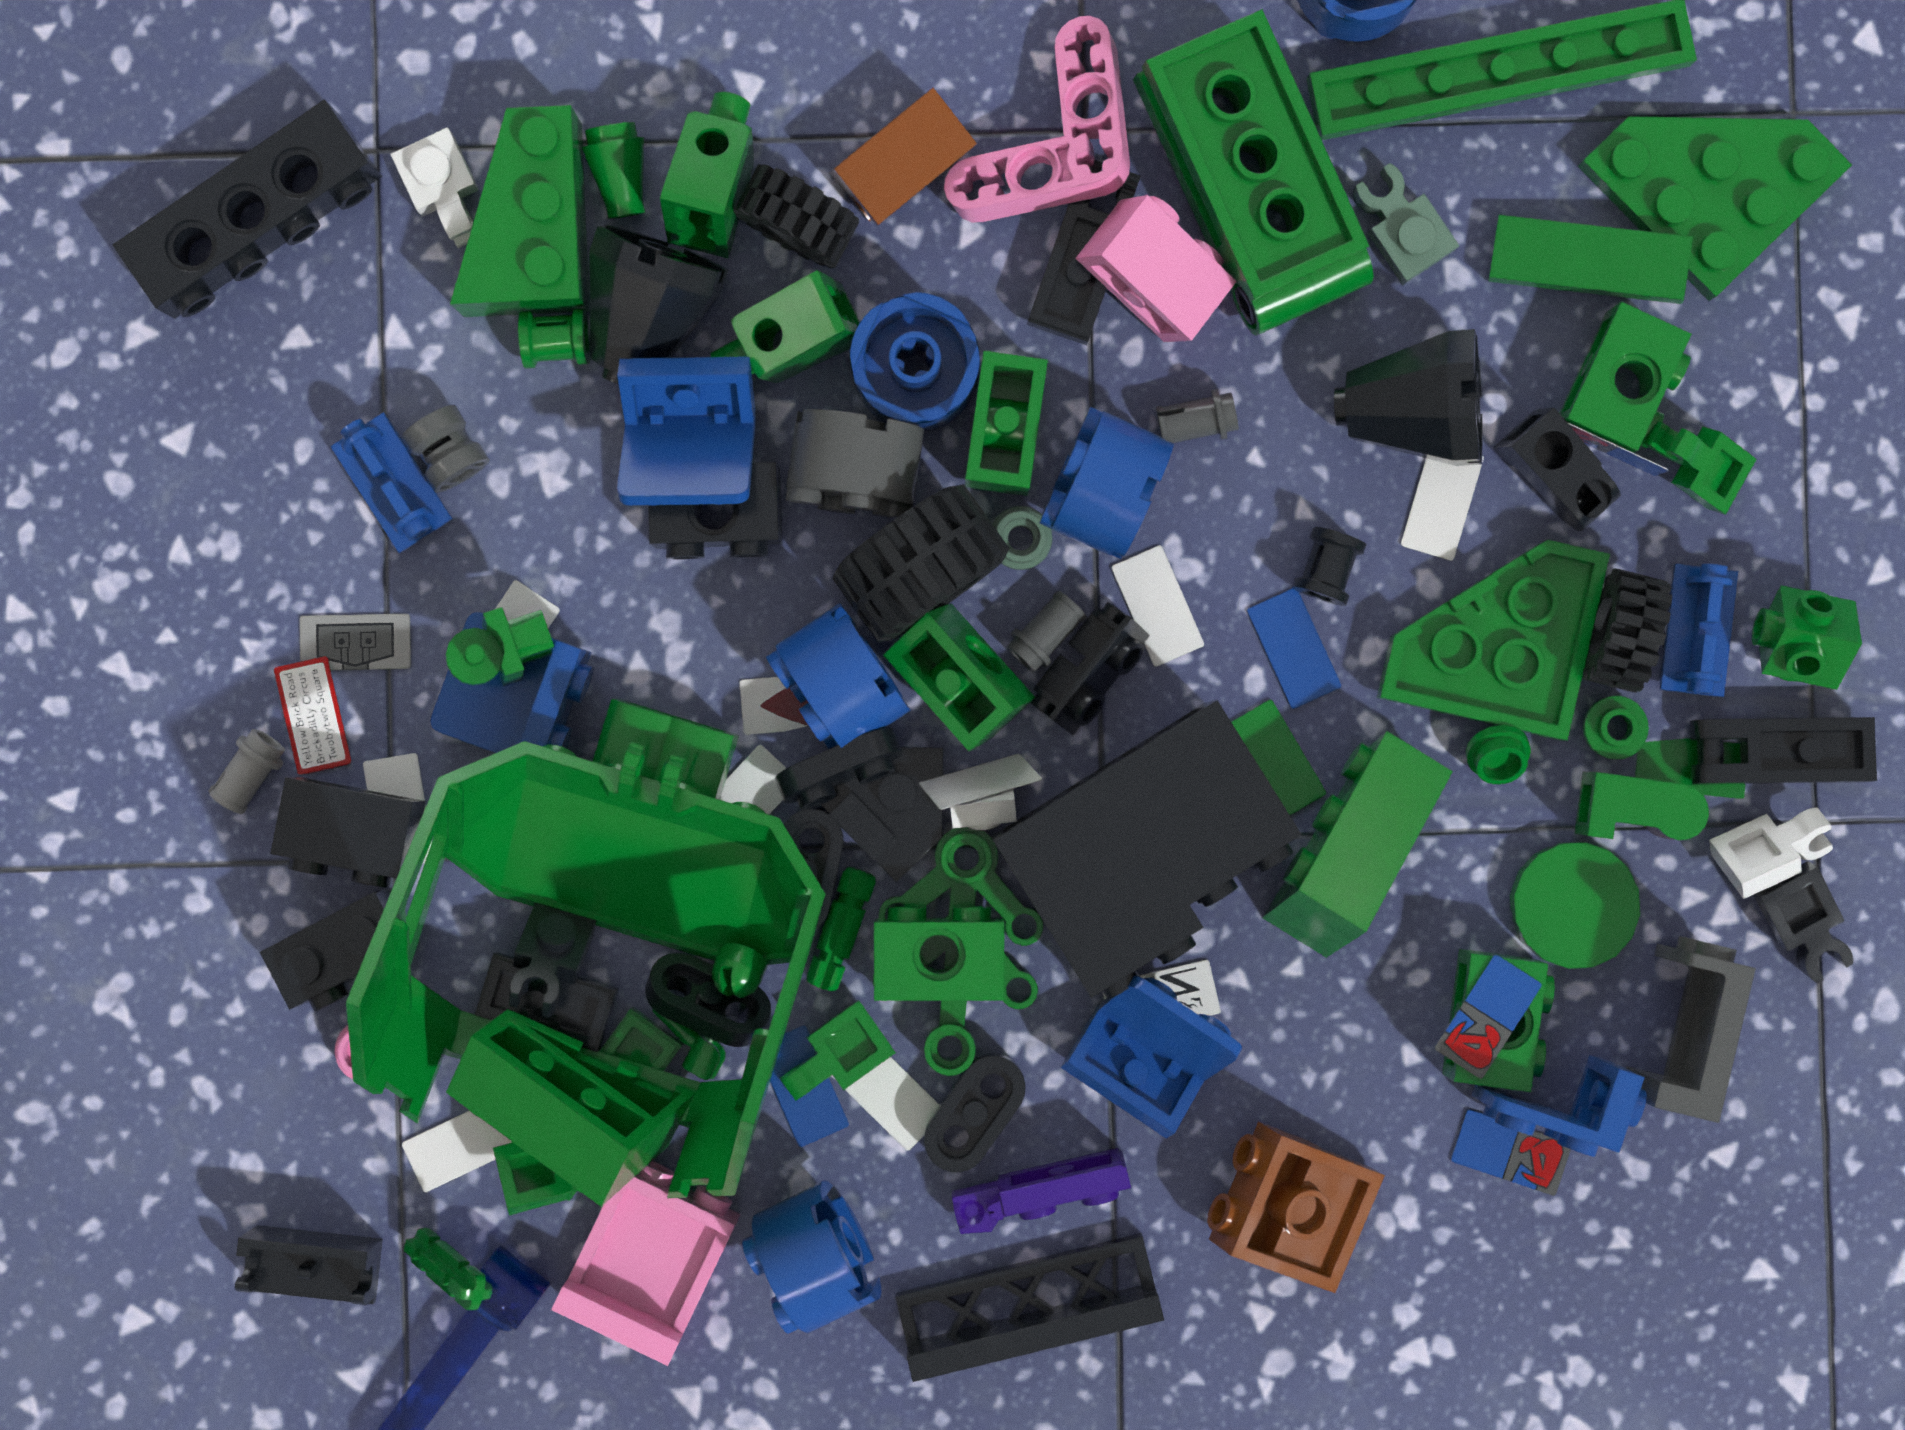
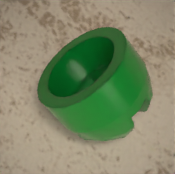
(738, 970)

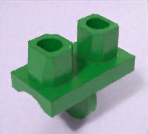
(502, 646)

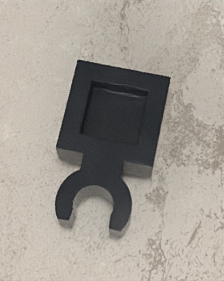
(1801, 916)
(550, 951)

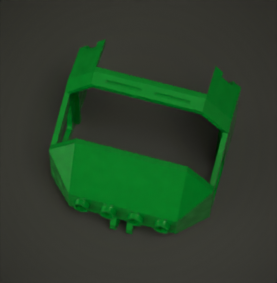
(609, 849)

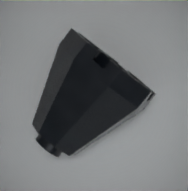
(645, 296)
(1419, 400)

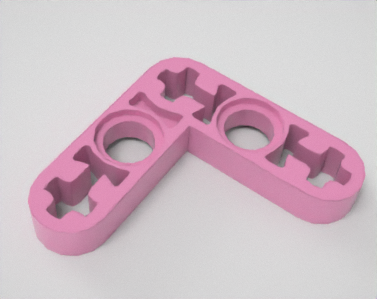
(1068, 154)

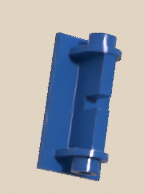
(390, 481)
(1699, 629)

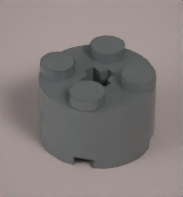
(853, 463)

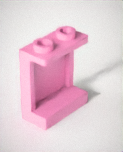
(647, 1263)

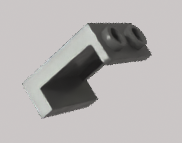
(1704, 1031)

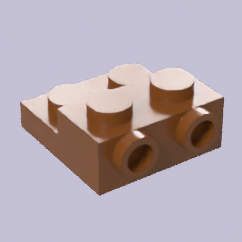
(1293, 1207)

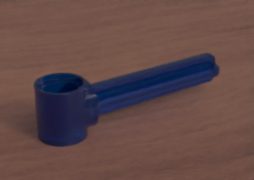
(513, 1296)

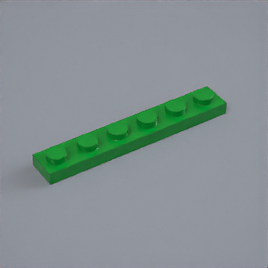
(1501, 69)

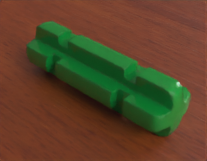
(841, 929)
(448, 1269)

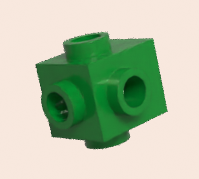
(1807, 637)

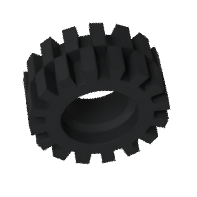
(796, 215)
(1628, 630)

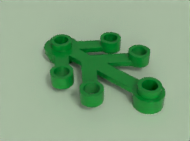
(963, 893)

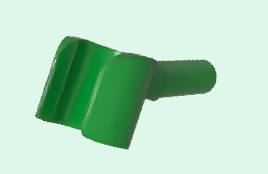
(705, 1053)

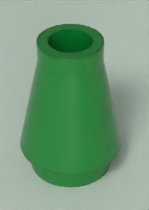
(618, 167)

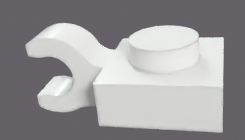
(438, 181)
(1767, 854)

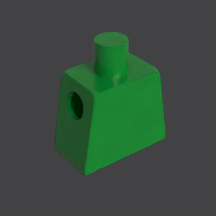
(709, 176)
(814, 323)

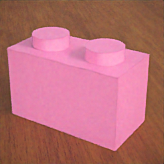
(1157, 268)

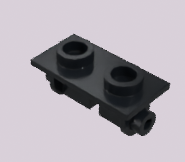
(1110, 648)

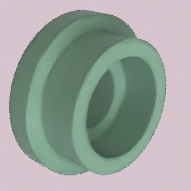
(1042, 537)

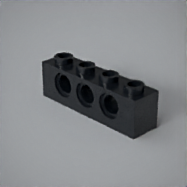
(160, 246)

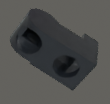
(1559, 467)

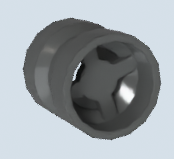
(445, 448)

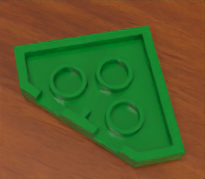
(1715, 180)
(1506, 644)

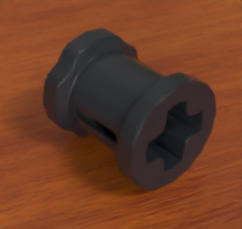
(1329, 566)

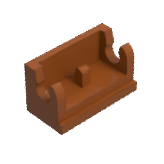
(903, 157)

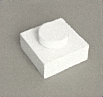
(985, 812)

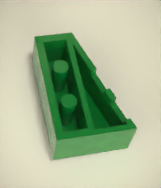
(530, 221)
(1358, 845)
(564, 1107)

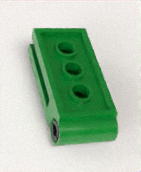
(1323, 242)

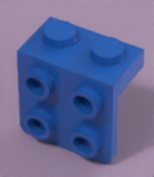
(686, 430)
(518, 712)
(1150, 1053)
(1600, 1115)

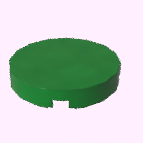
(1575, 905)

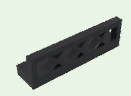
(1034, 1330)

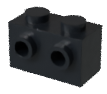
(344, 829)
(326, 954)

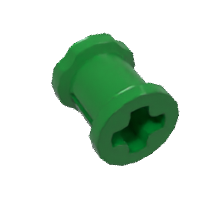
(554, 338)

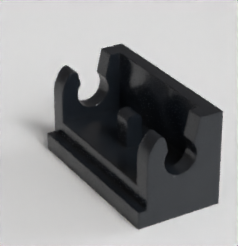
(310, 1264)

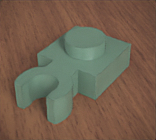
(1409, 233)

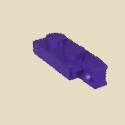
(1038, 1190)

